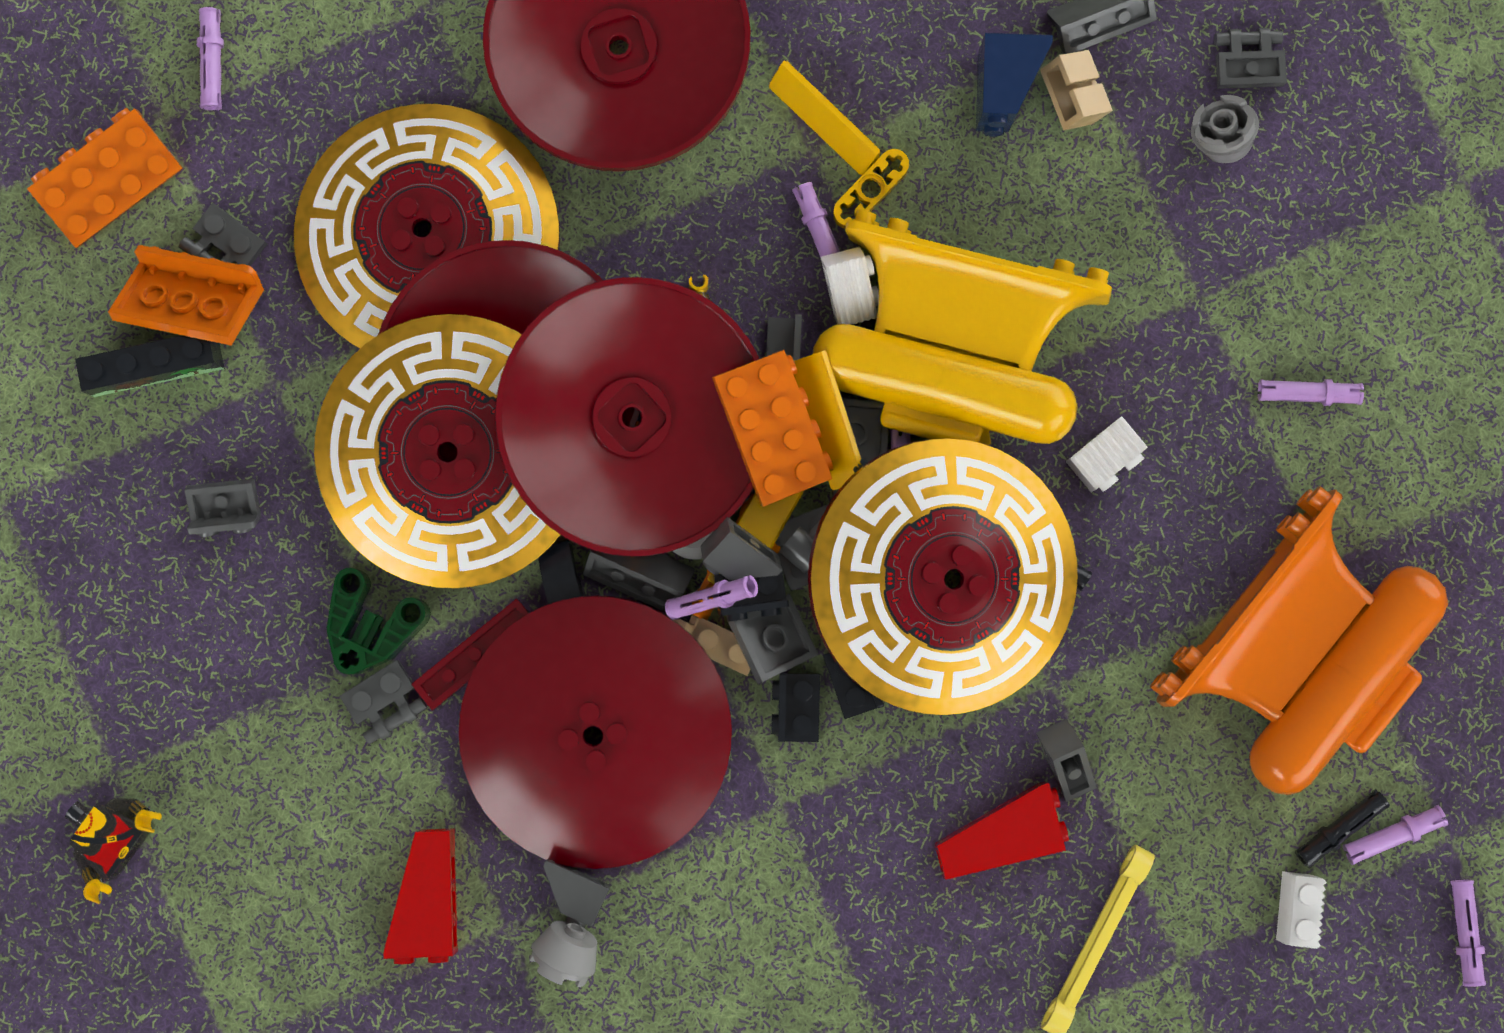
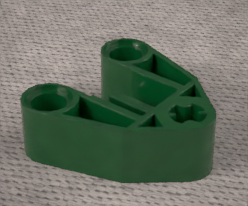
(343, 614)

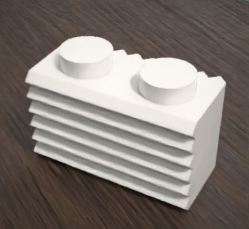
(850, 286)
(1106, 455)
(1300, 910)

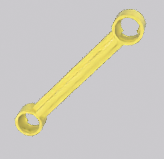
(1132, 873)

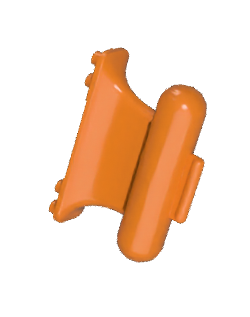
(1312, 650)

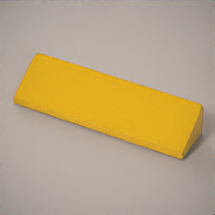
(824, 118)
(828, 410)
(767, 521)

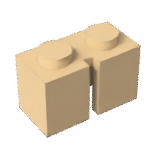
(1075, 90)

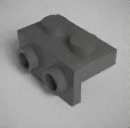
(222, 507)

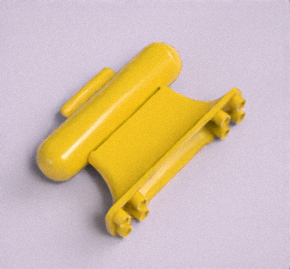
(959, 338)

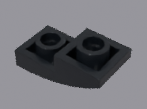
(559, 572)

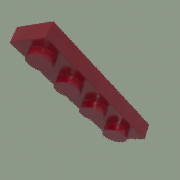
(457, 667)

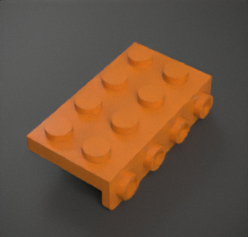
(104, 176)
(188, 295)
(773, 427)

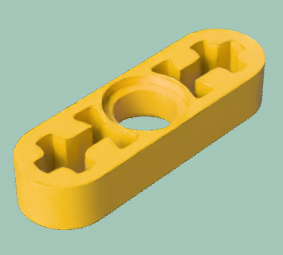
(881, 165)

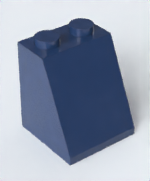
(1005, 76)

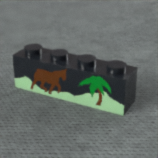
(147, 364)

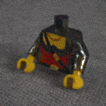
(108, 840)

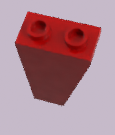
(1006, 835)
(426, 904)

